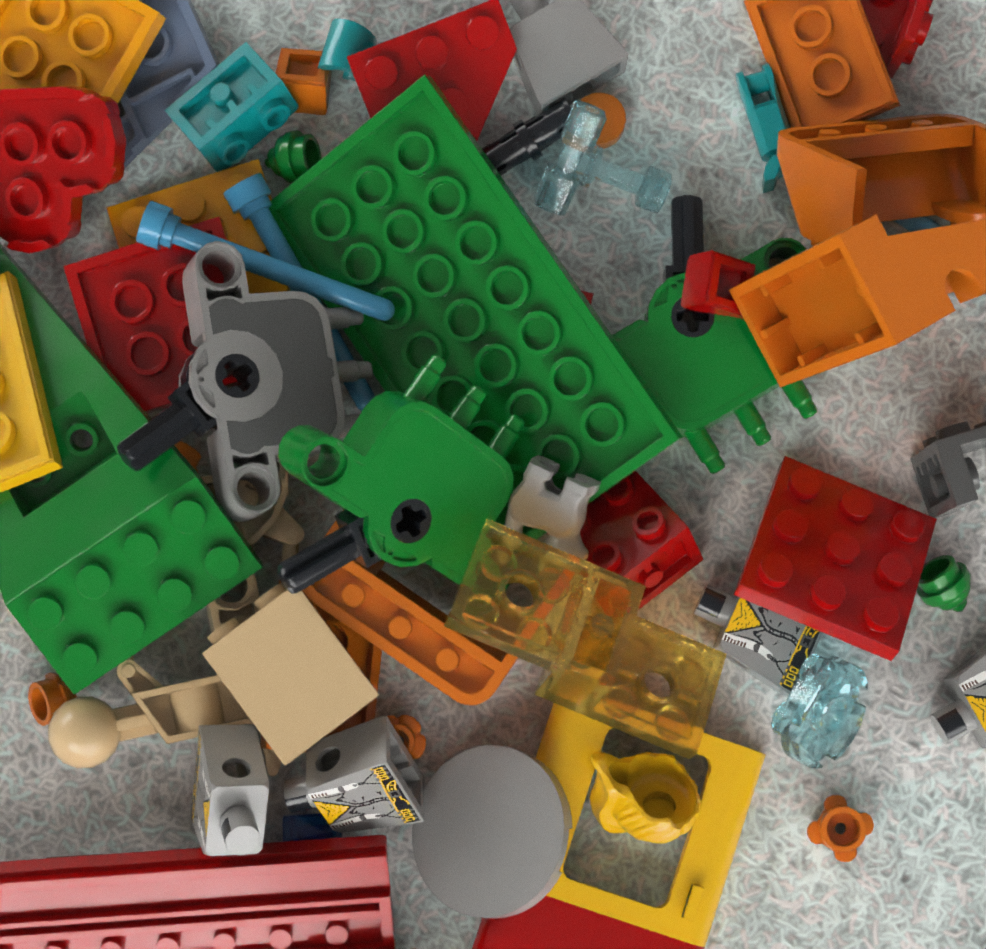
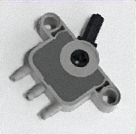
(284, 372)

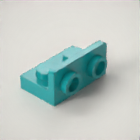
(233, 108)

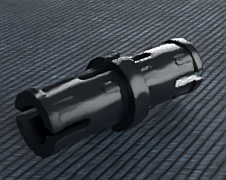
(528, 138)

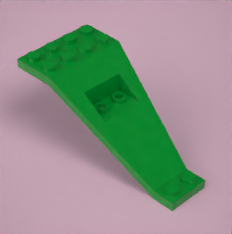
(100, 551)

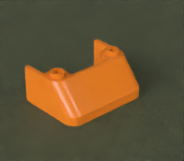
(884, 169)
(411, 631)

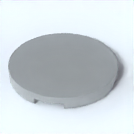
(492, 832)

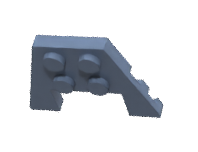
(169, 69)

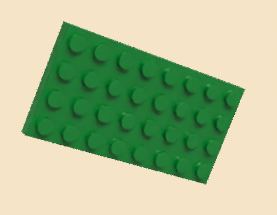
(437, 231)

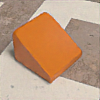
(304, 80)

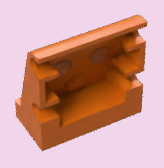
(859, 294)

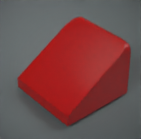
(708, 283)

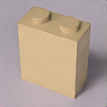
(288, 672)

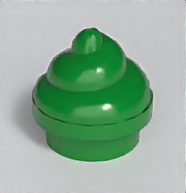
(293, 155)
(944, 584)

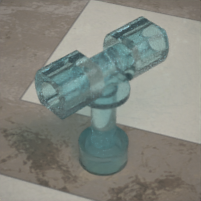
(582, 163)

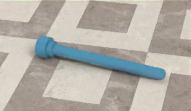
(253, 203)
(164, 229)

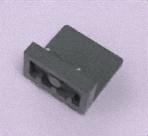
(942, 471)

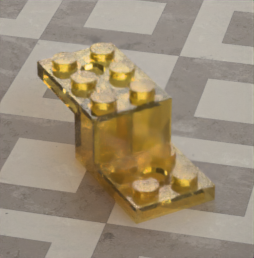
(587, 639)

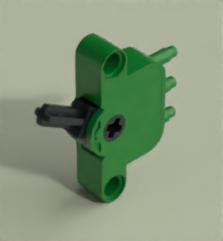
(717, 367)
(406, 480)

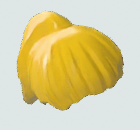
(644, 796)

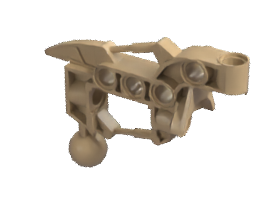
(88, 730)

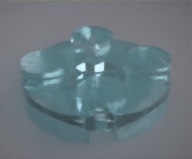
(821, 710)

